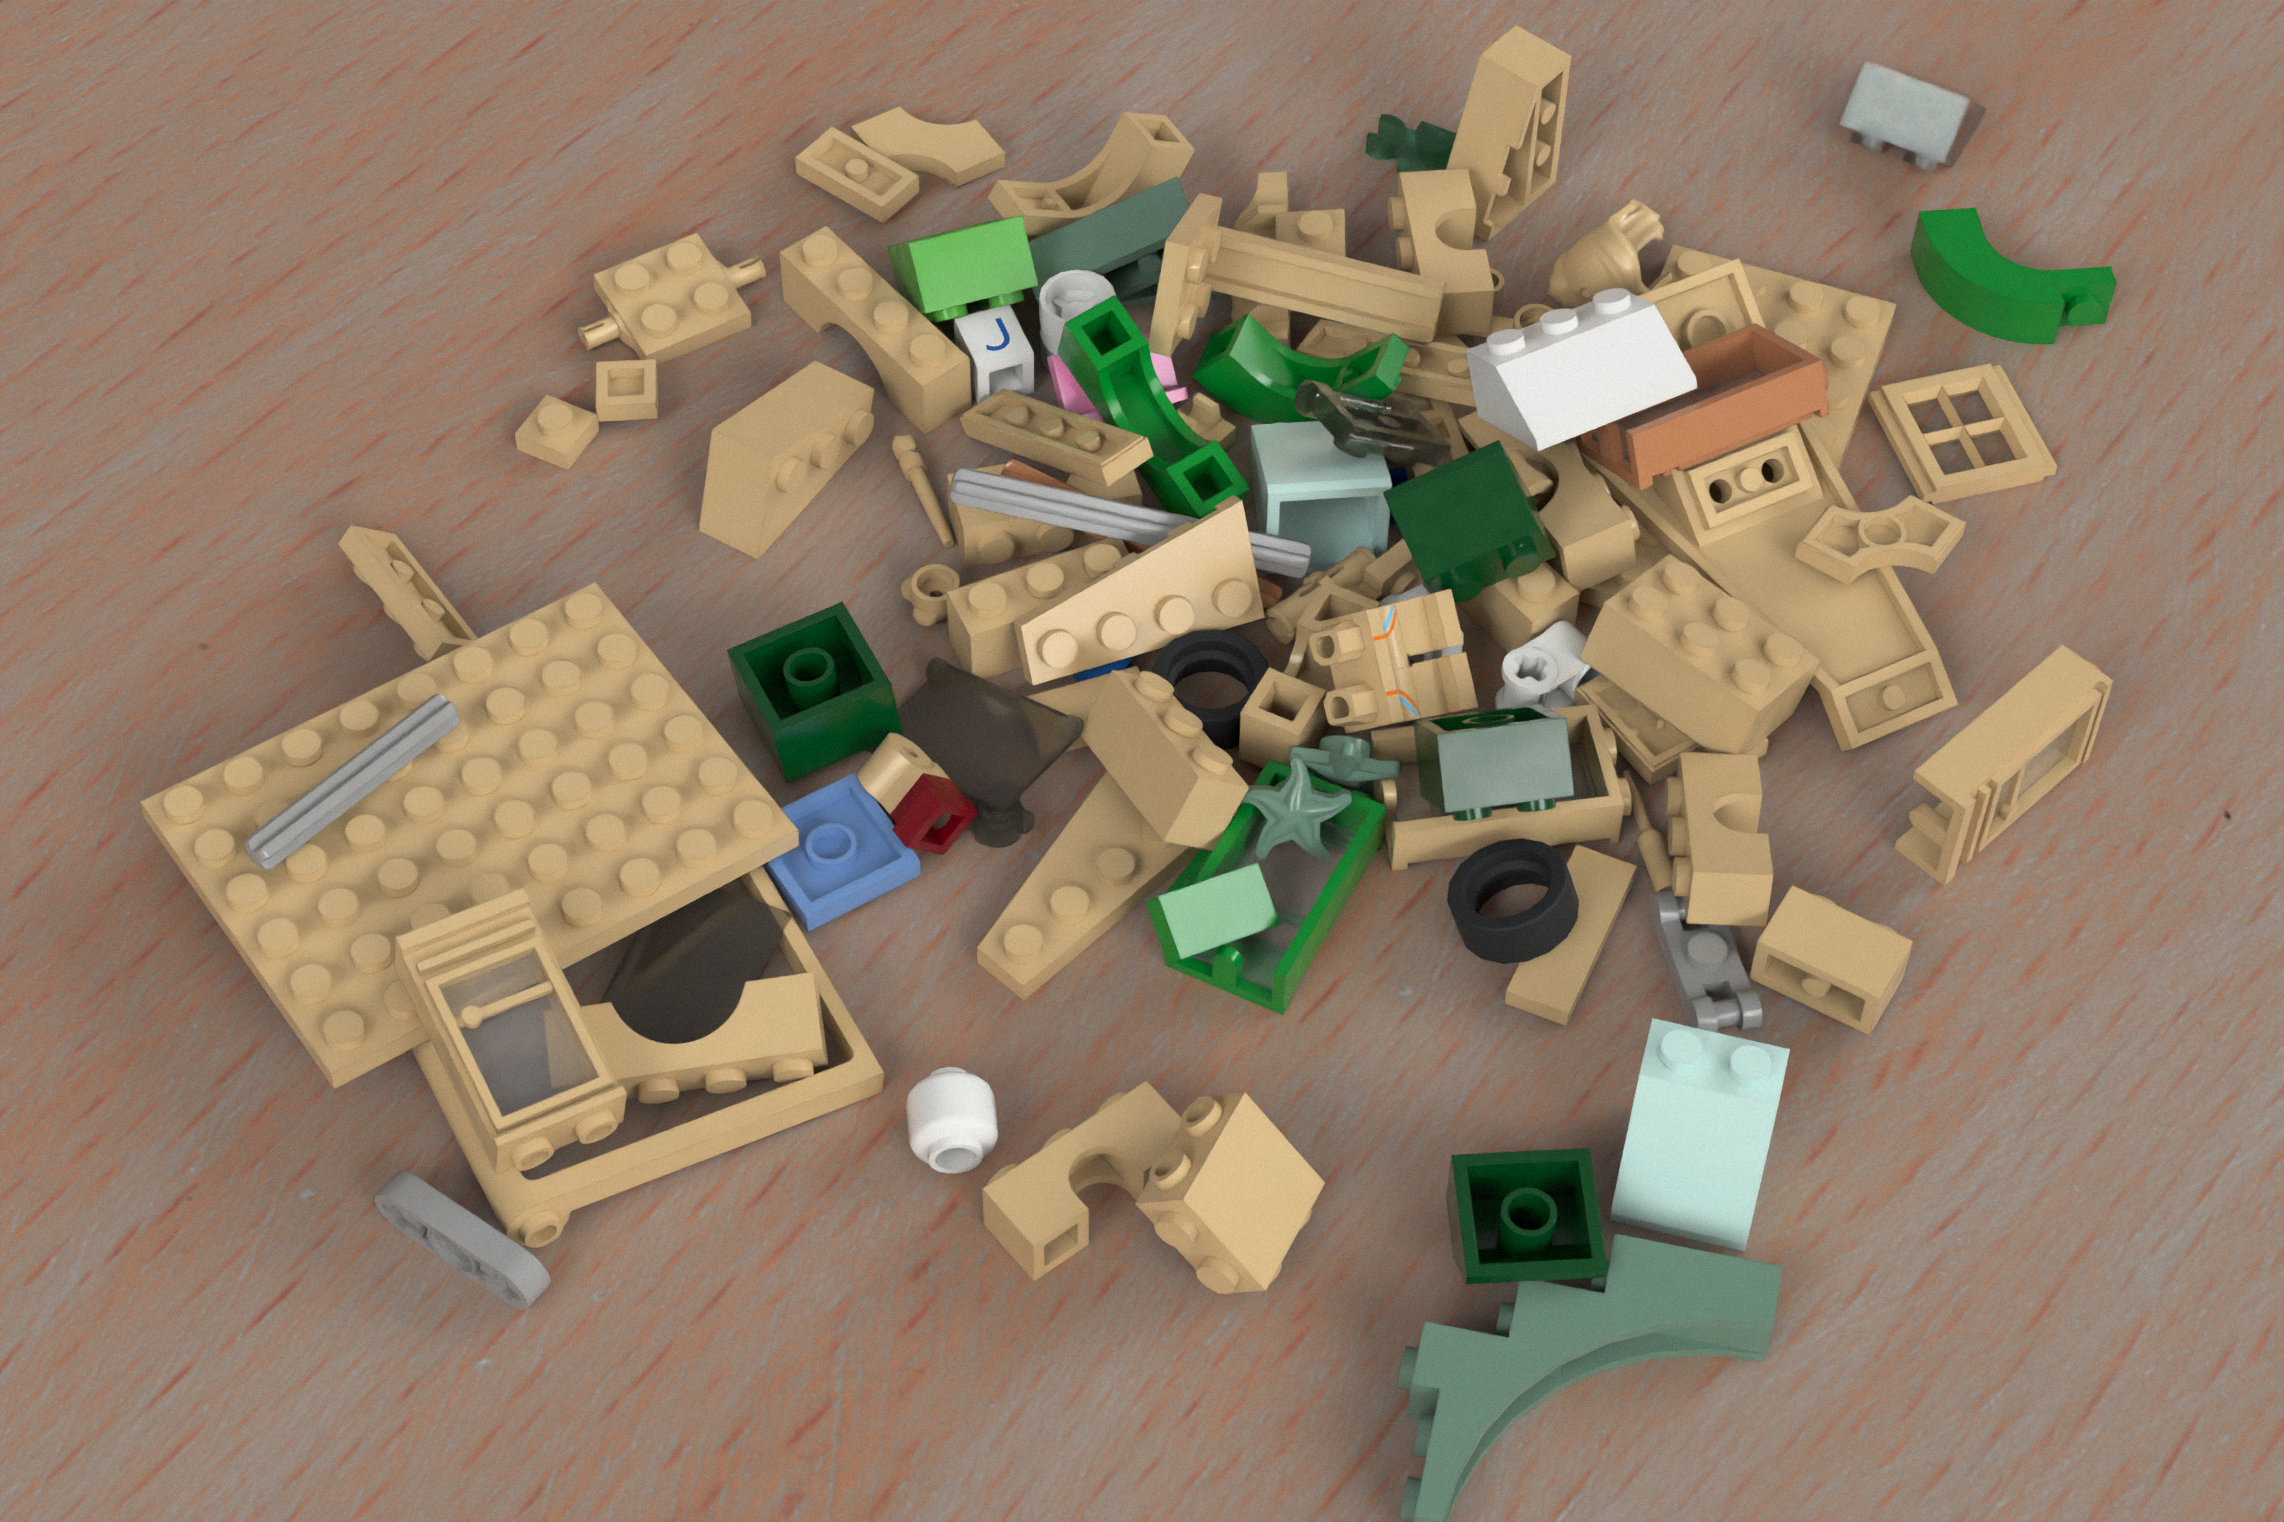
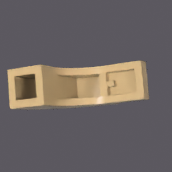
(1136, 157)

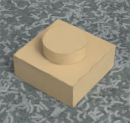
(626, 390)
(557, 432)

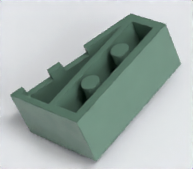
(1118, 243)

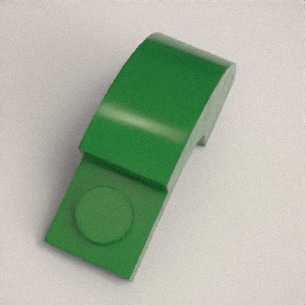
(1997, 294)
(1261, 375)

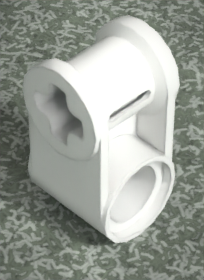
(1545, 670)

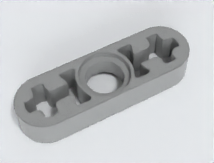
(463, 1240)

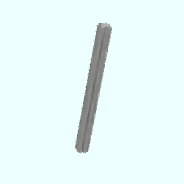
(1106, 516)

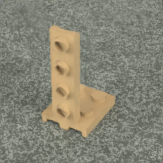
(1281, 274)

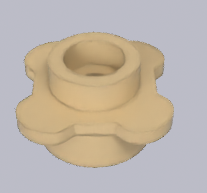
(928, 592)

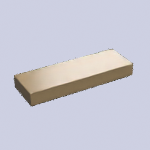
(1556, 980)

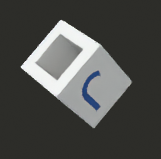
(996, 351)

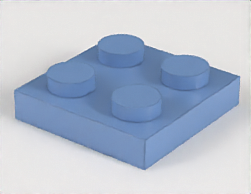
(842, 854)

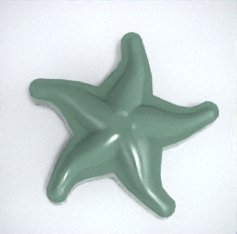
(1346, 762)
(1295, 811)

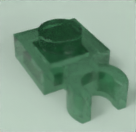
(1415, 150)

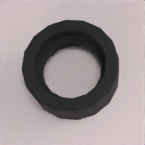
(1218, 653)
(1524, 934)

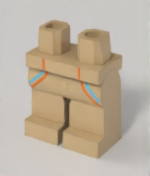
(1372, 666)

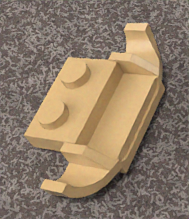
(1270, 218)

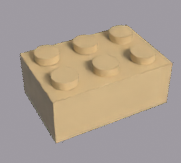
(1699, 658)

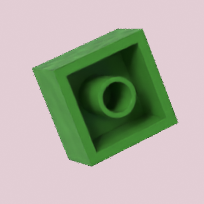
(963, 266)

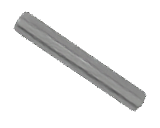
(351, 782)

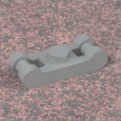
(1704, 966)

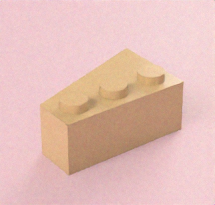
(1512, 127)
(781, 454)

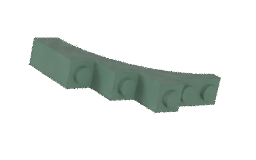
(1649, 1307)

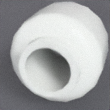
(952, 1120)

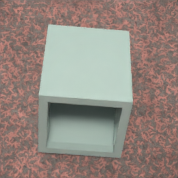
(1318, 492)
(1699, 1134)

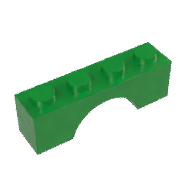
(1118, 377)

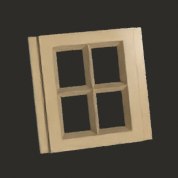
(2009, 417)

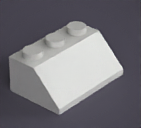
(1577, 369)

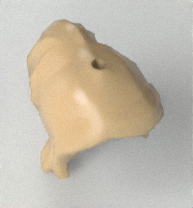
(1607, 257)

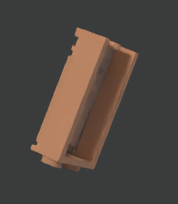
(1745, 391)

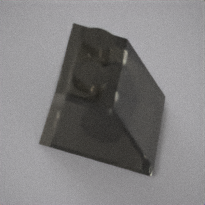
(1911, 116)

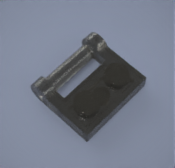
(1373, 426)

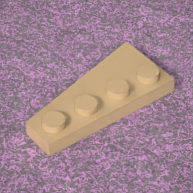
(1179, 586)
(1079, 890)

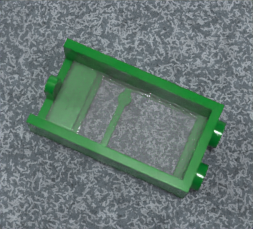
(1302, 889)

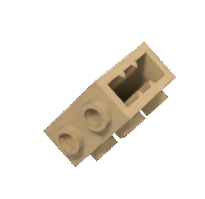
(1230, 1193)

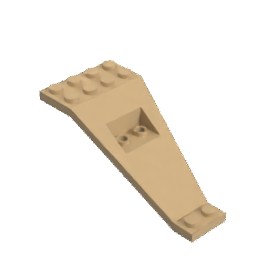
(1872, 645)

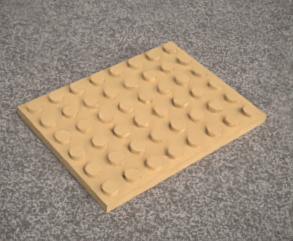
(563, 778)

